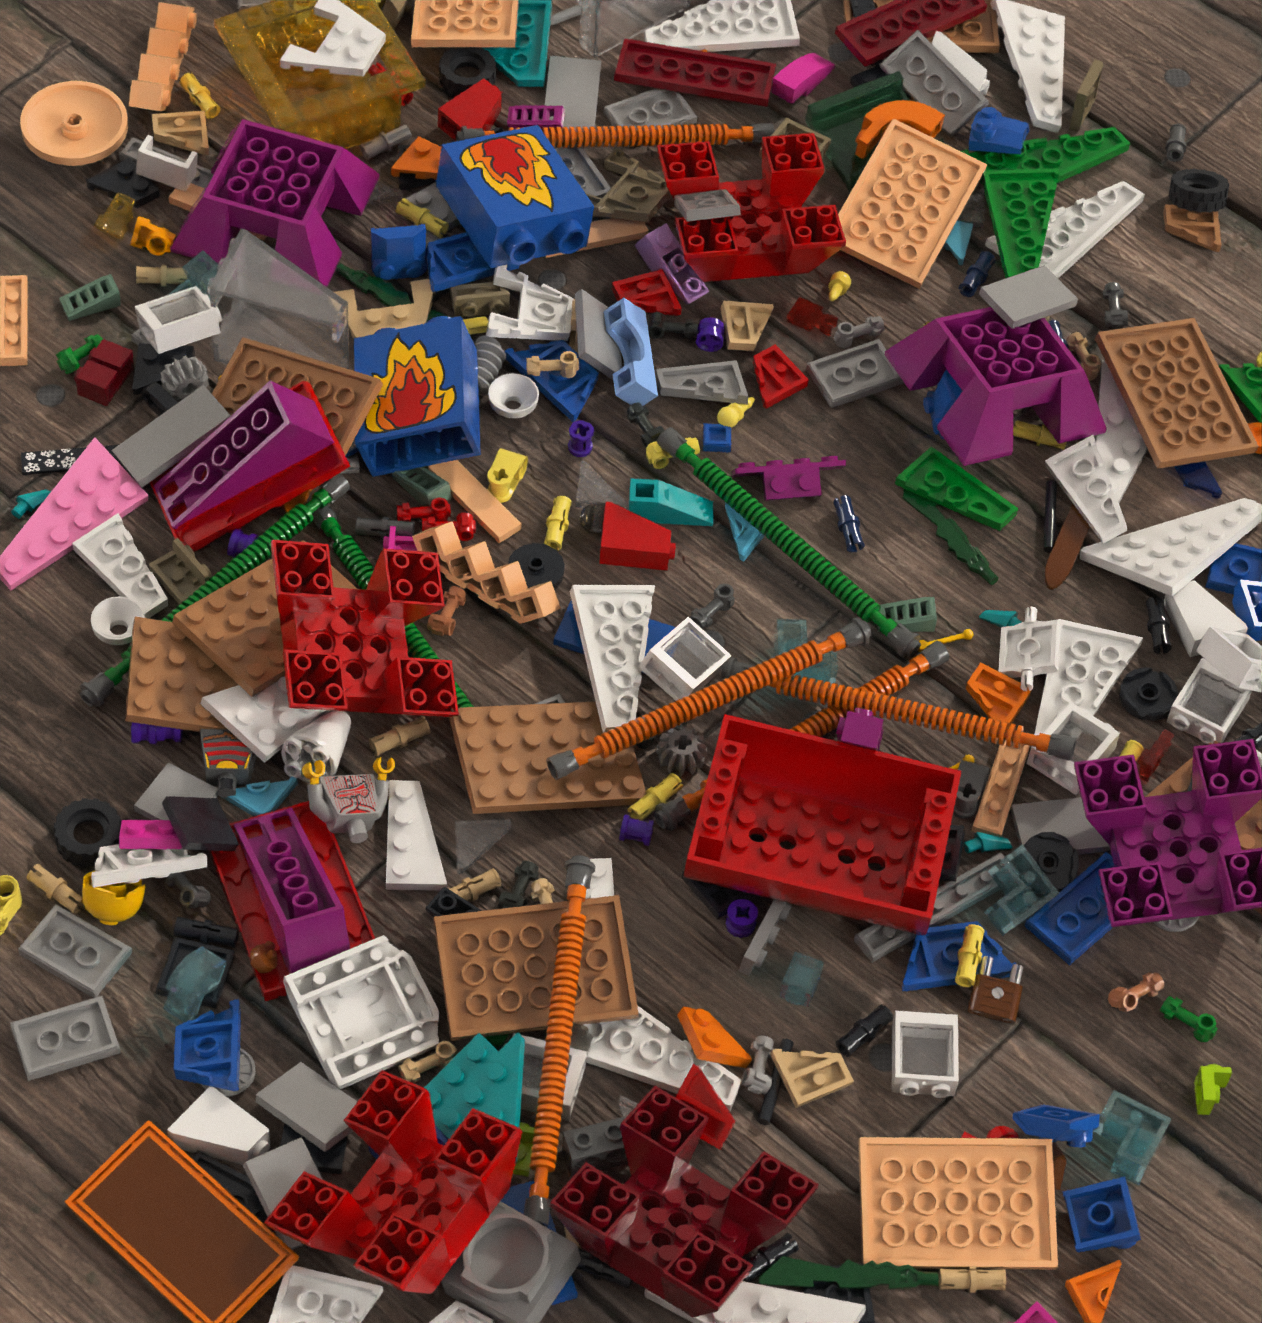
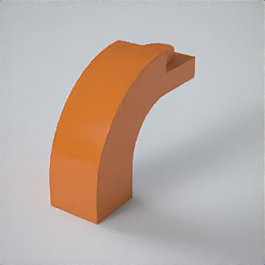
(911, 113)

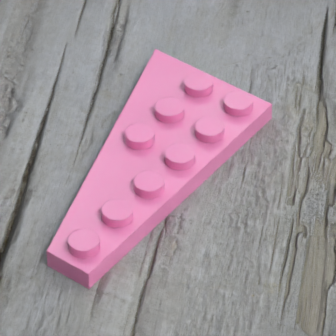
(81, 501)

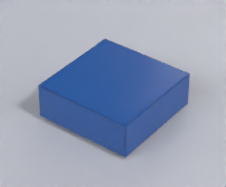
(716, 438)

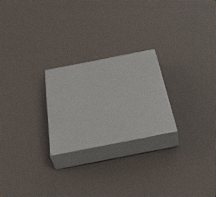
(171, 782)

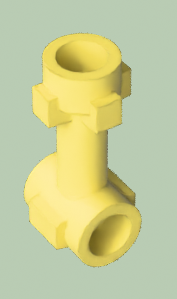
(659, 457)

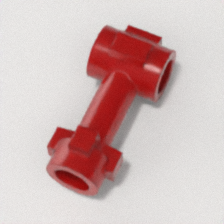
(438, 508)
(464, 525)

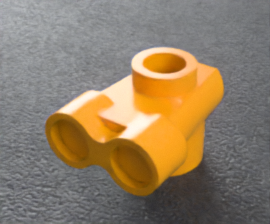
(156, 239)

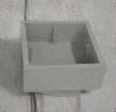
(512, 1268)

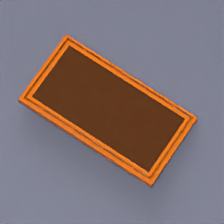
(181, 1229)

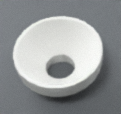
(513, 388)
(115, 612)

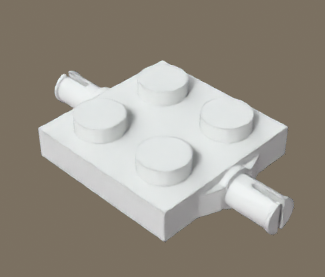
(1029, 648)

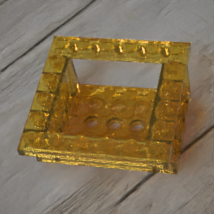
(350, 106)

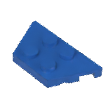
(456, 262)
(565, 393)
(936, 961)
(210, 1049)

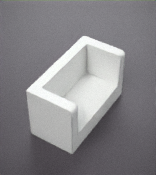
(165, 169)

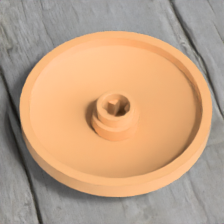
(74, 123)

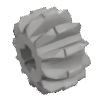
(184, 377)
(681, 750)

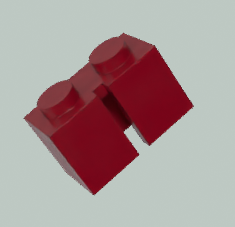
(104, 372)

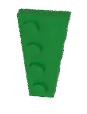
(956, 489)

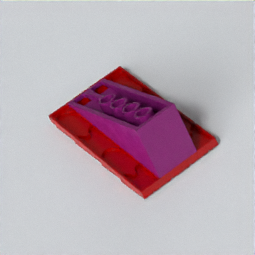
(250, 464)
(291, 890)

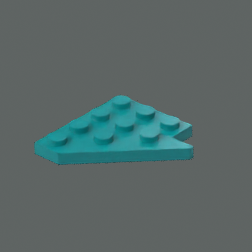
(527, 60)
(479, 1080)

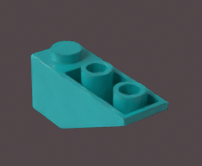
(668, 503)

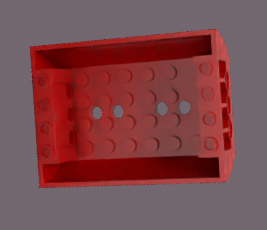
(829, 805)

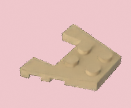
(369, 321)

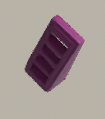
(528, 116)

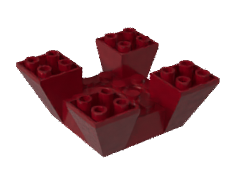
(669, 1220)

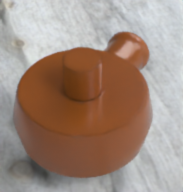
(264, 957)

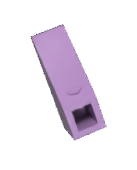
(664, 252)

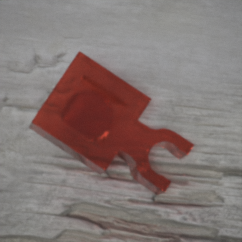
(810, 315)
(1152, 758)

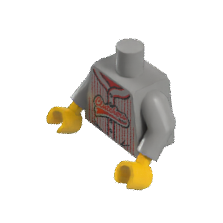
(348, 801)

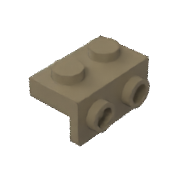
(479, 299)
(180, 571)

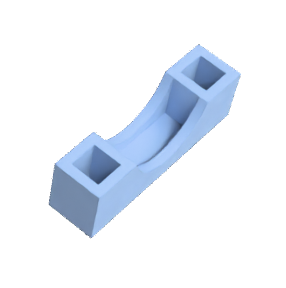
(629, 330)

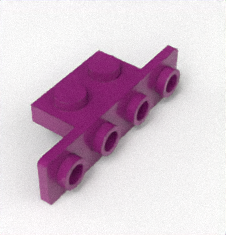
(790, 480)

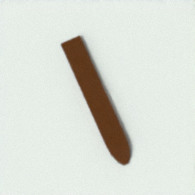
(1066, 548)

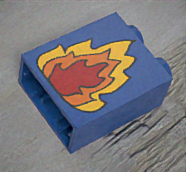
(514, 196)
(426, 399)

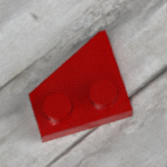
(649, 292)
(777, 376)
(700, 1095)

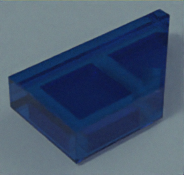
(1199, 476)

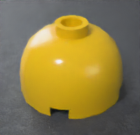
(112, 902)

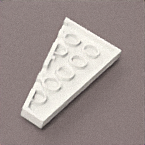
(259, 720)

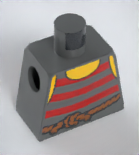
(226, 760)

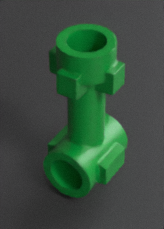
(69, 359)
(1203, 1026)

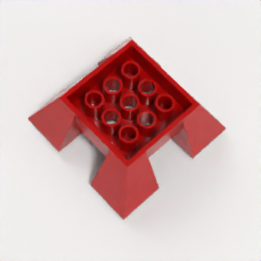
(773, 230)
(351, 644)
(417, 1198)

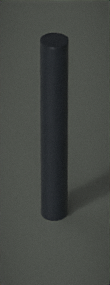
(1050, 515)
(771, 1096)

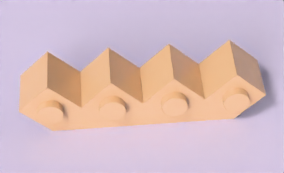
(164, 55)
(474, 569)

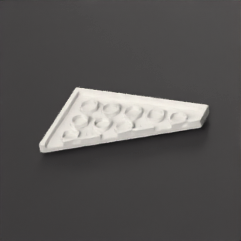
(730, 26)
(1178, 549)

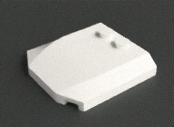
(364, 1010)

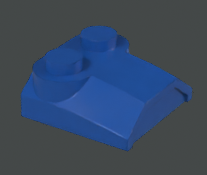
(997, 133)
(398, 252)
(940, 400)
(1248, 606)
(1058, 1124)
(1102, 1216)

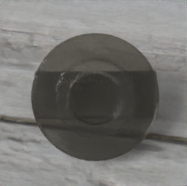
(593, 517)
(581, 1038)

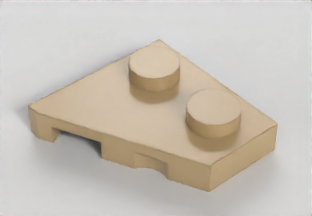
(182, 130)
(744, 323)
(811, 1074)

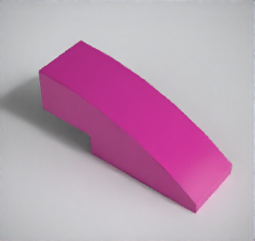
(801, 77)

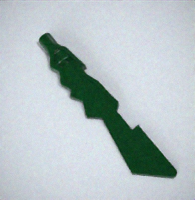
(376, 286)
(957, 540)
(849, 1275)

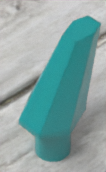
(29, 502)
(1000, 618)
(986, 843)

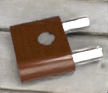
(996, 997)

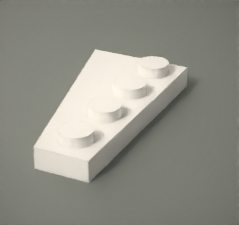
(1086, 483)
(118, 562)
(411, 844)

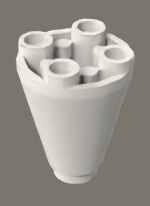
(319, 740)

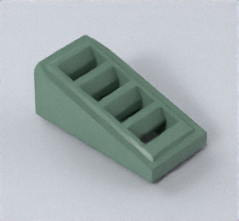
(102, 287)
(425, 490)
(916, 606)

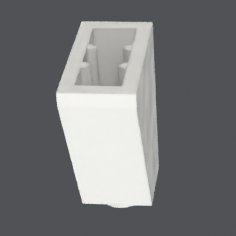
(964, 63)
(1196, 610)
(220, 1129)

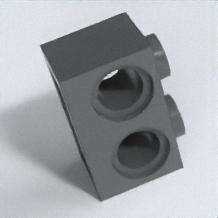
(595, 1144)

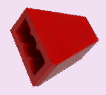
(472, 108)
(634, 540)

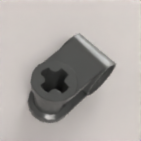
(970, 788)

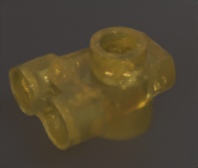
(114, 220)

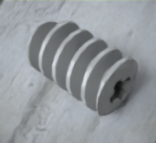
(489, 360)

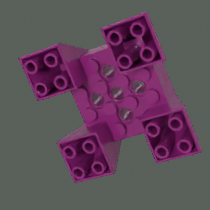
(278, 189)
(998, 373)
(1202, 820)

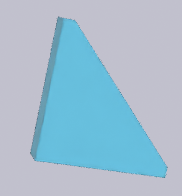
(959, 240)
(744, 534)
(262, 796)

